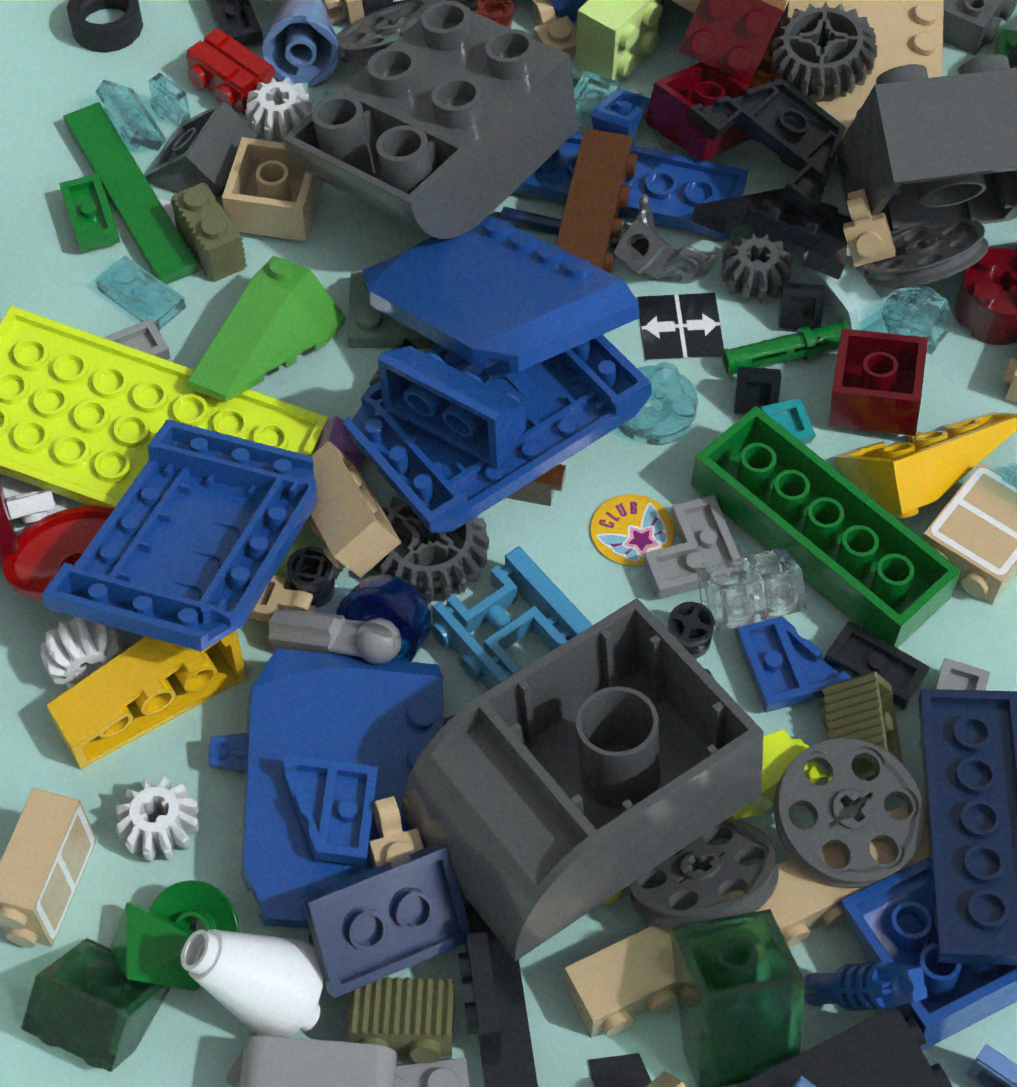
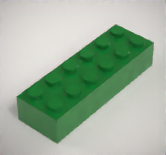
(830, 527)

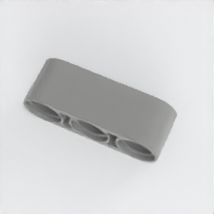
(315, 1063)

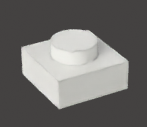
(31, 505)

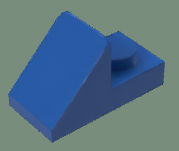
(620, 113)

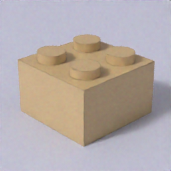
(269, 192)

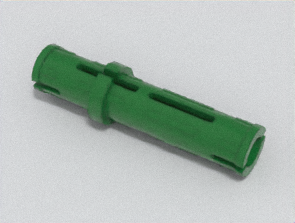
(803, 344)

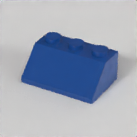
(451, 404)

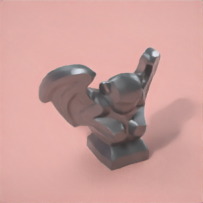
(649, 253)

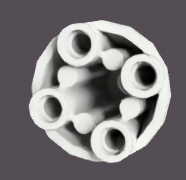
(259, 978)

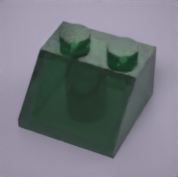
(91, 1006)

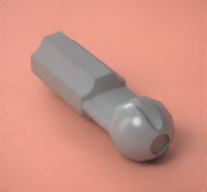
(372, 640)

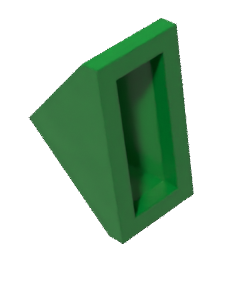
(151, 948)

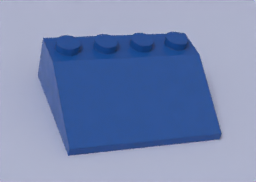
(898, 926)

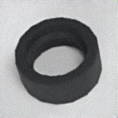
(106, 36)

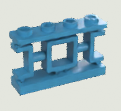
(550, 617)

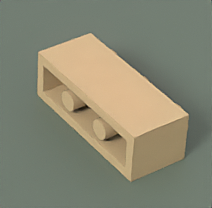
(348, 514)

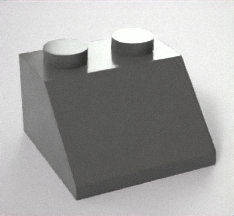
(201, 151)

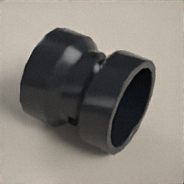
(313, 573)

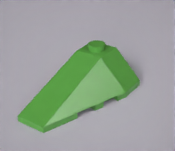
(268, 327)

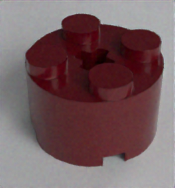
(989, 297)

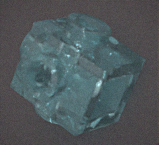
(918, 313)

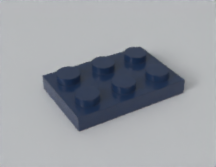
(386, 919)

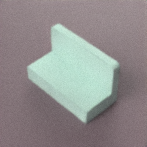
(850, 296)

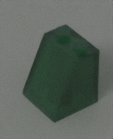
(736, 997)

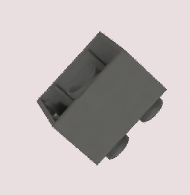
(442, 121)
(936, 145)
(582, 775)

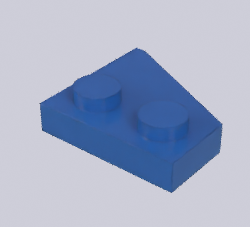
(783, 664)
(333, 805)

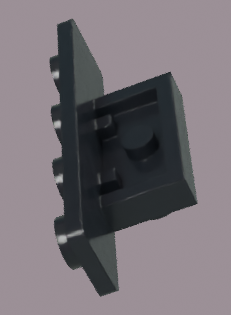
(497, 1008)

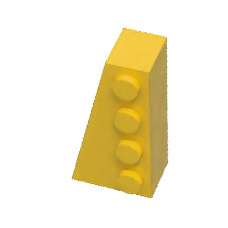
(142, 692)

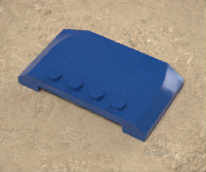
(499, 295)
(568, 407)
(191, 538)
(329, 711)

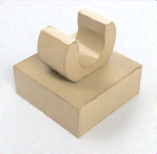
(342, 9)

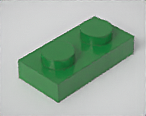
(89, 212)

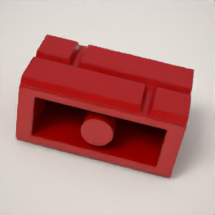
(227, 69)

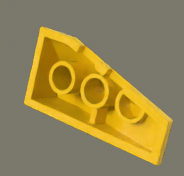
(928, 465)

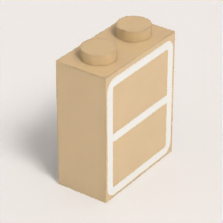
(979, 533)
(43, 867)

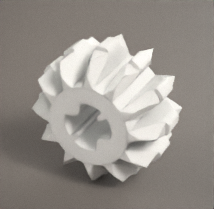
(277, 108)
(78, 650)
(157, 819)

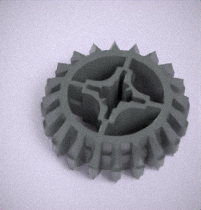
(847, 53)
(432, 558)

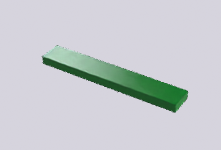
(131, 194)

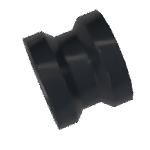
(688, 619)

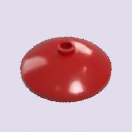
(48, 545)

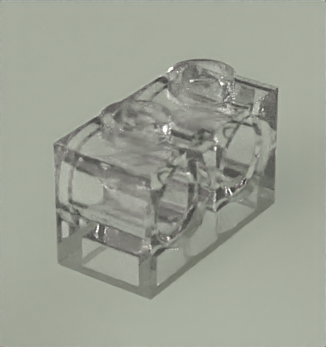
(752, 589)

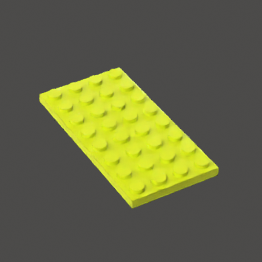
(88, 407)

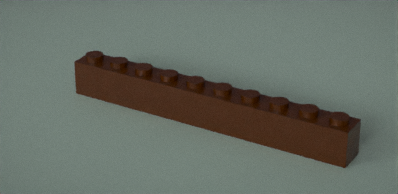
(587, 232)

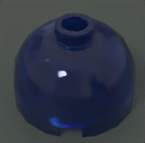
(393, 600)

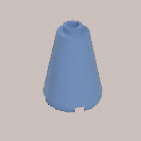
(302, 43)

